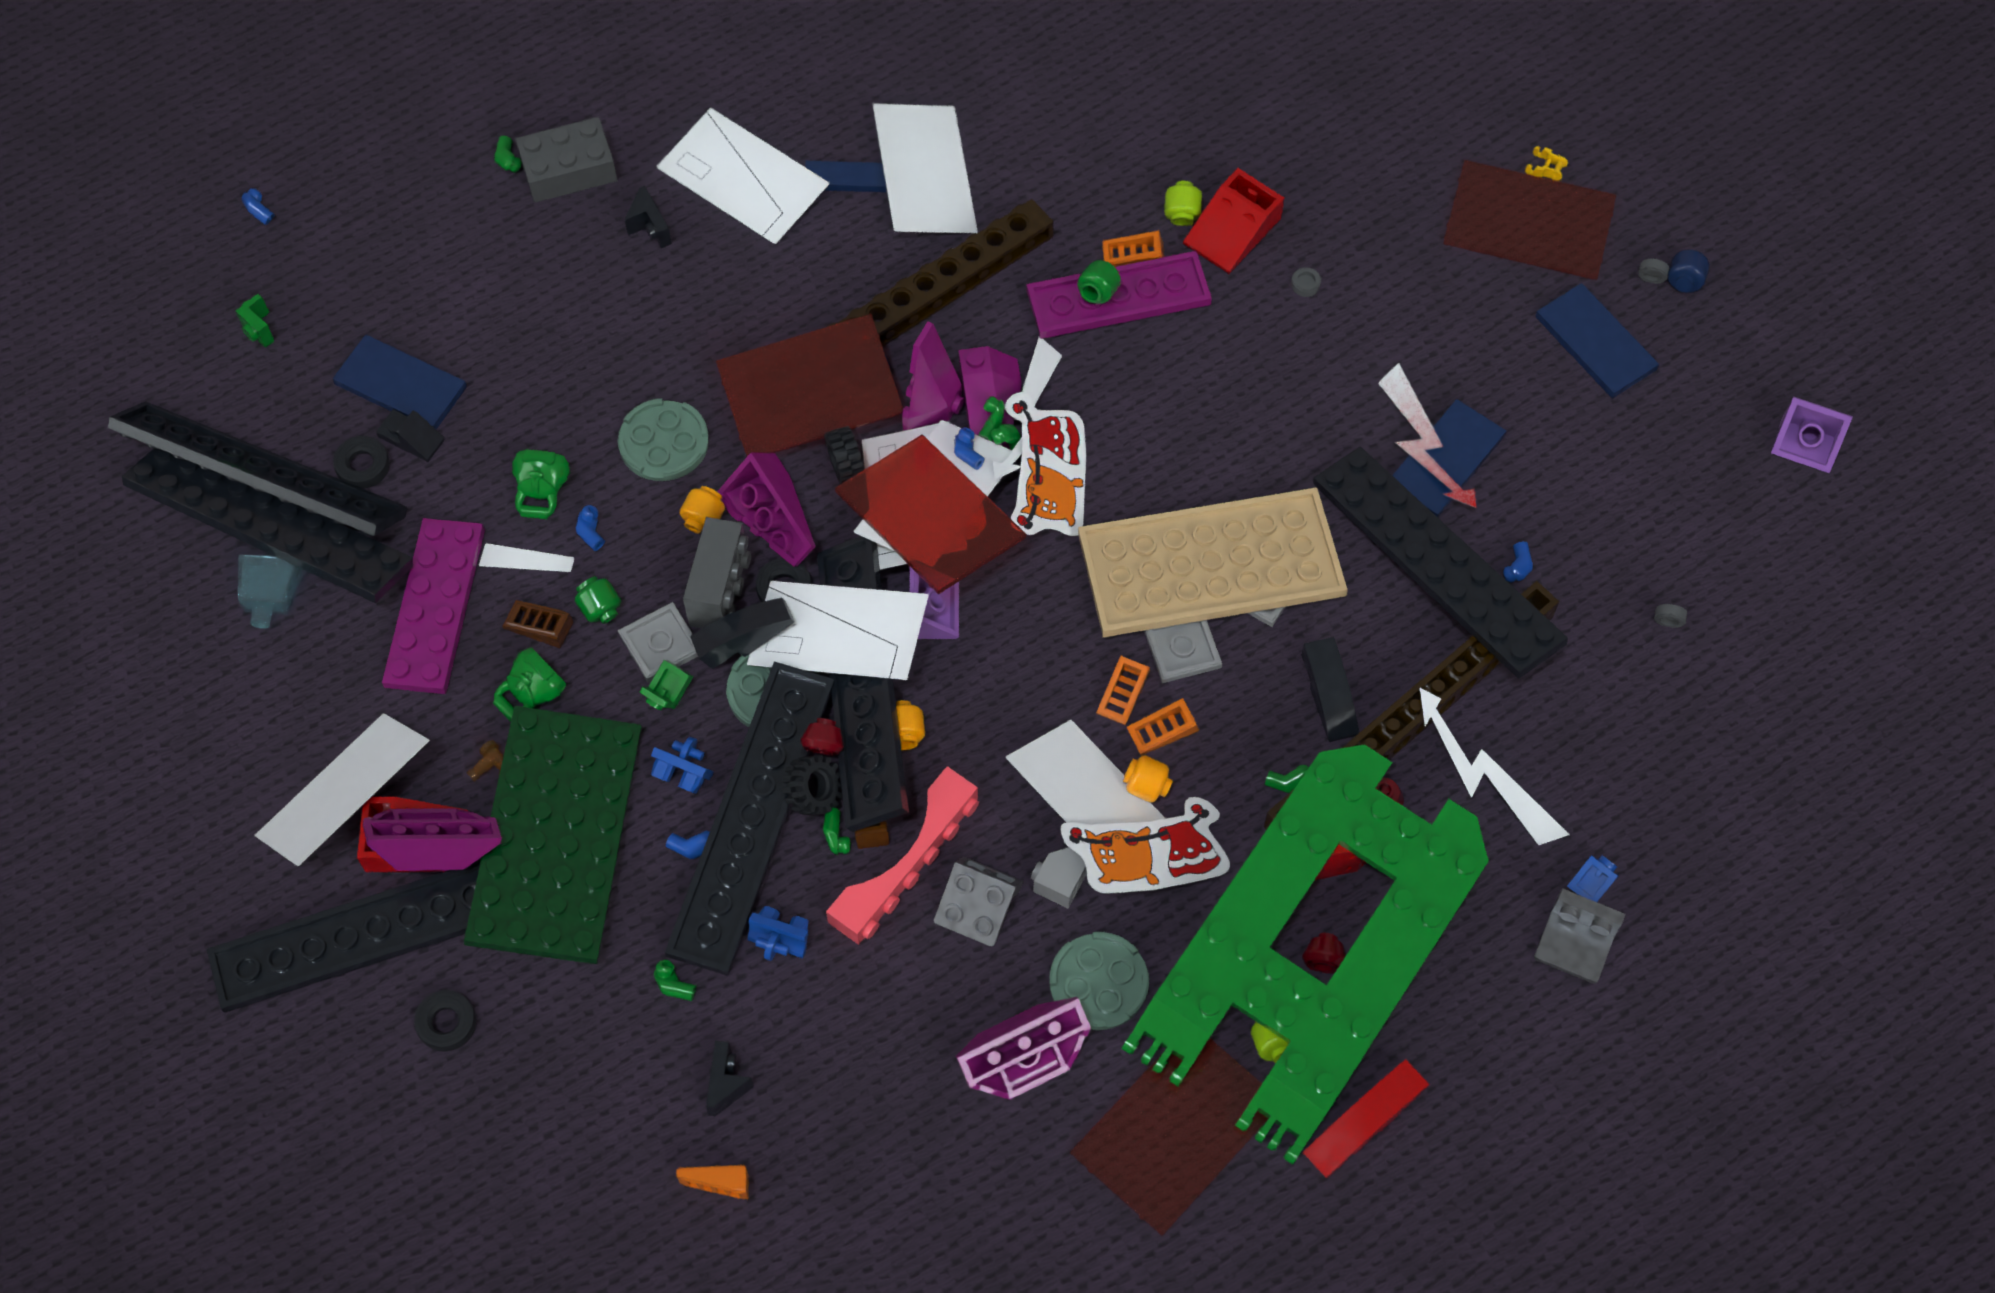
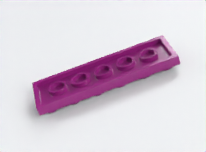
(1144, 292)
(433, 606)

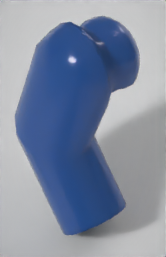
(1521, 566)

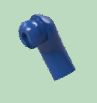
(252, 203)
(964, 448)
(586, 527)
(689, 848)

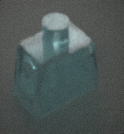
(266, 587)

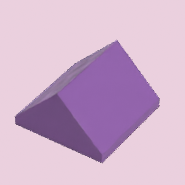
(1811, 434)
(941, 610)

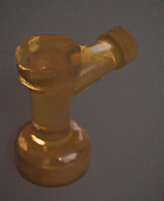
(491, 757)

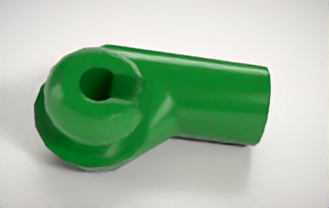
(831, 832)

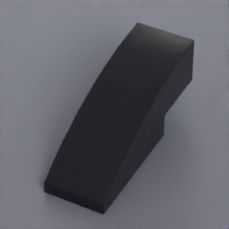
(741, 631)
(1330, 689)

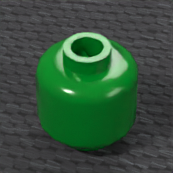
(1099, 282)
(597, 600)

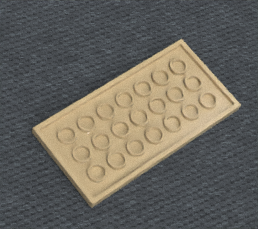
(1211, 562)

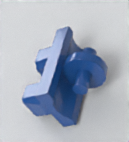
(667, 762)
(778, 936)

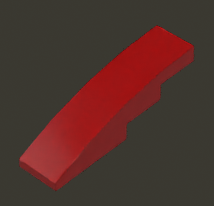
(1366, 1118)

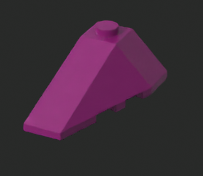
(986, 374)
(934, 384)
(767, 502)

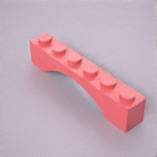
(863, 904)

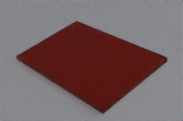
(1530, 219)
(809, 386)
(930, 513)
(1169, 1140)

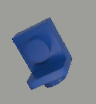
(1594, 878)

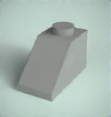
(1059, 876)

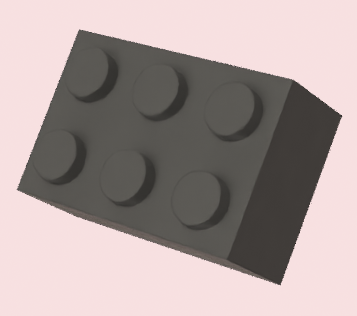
(566, 159)
(716, 572)

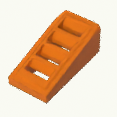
(1143, 241)
(1134, 668)
(1168, 712)
(723, 1180)

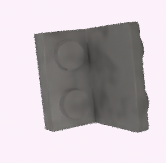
(976, 900)
(1578, 936)

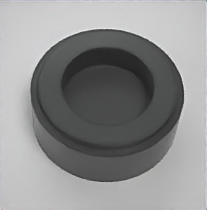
(1653, 271)
(1306, 282)
(1670, 615)

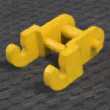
(1551, 158)

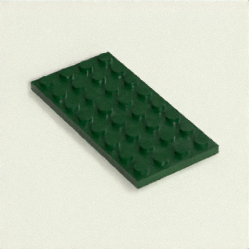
(561, 834)

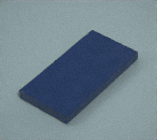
(1597, 340)
(399, 381)
(1466, 444)

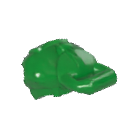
(540, 477)
(529, 682)

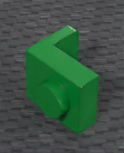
(251, 317)
(667, 686)

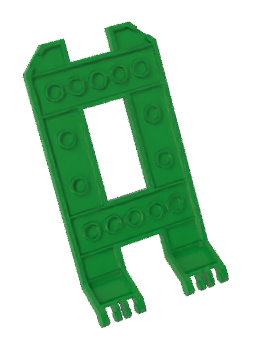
(1323, 1023)

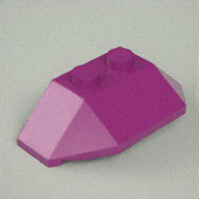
(431, 838)
(1025, 1049)

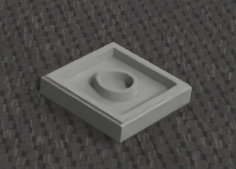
(658, 638)
(1183, 650)

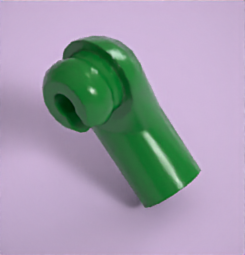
(504, 157)
(996, 408)
(1006, 433)
(1286, 782)
(669, 982)

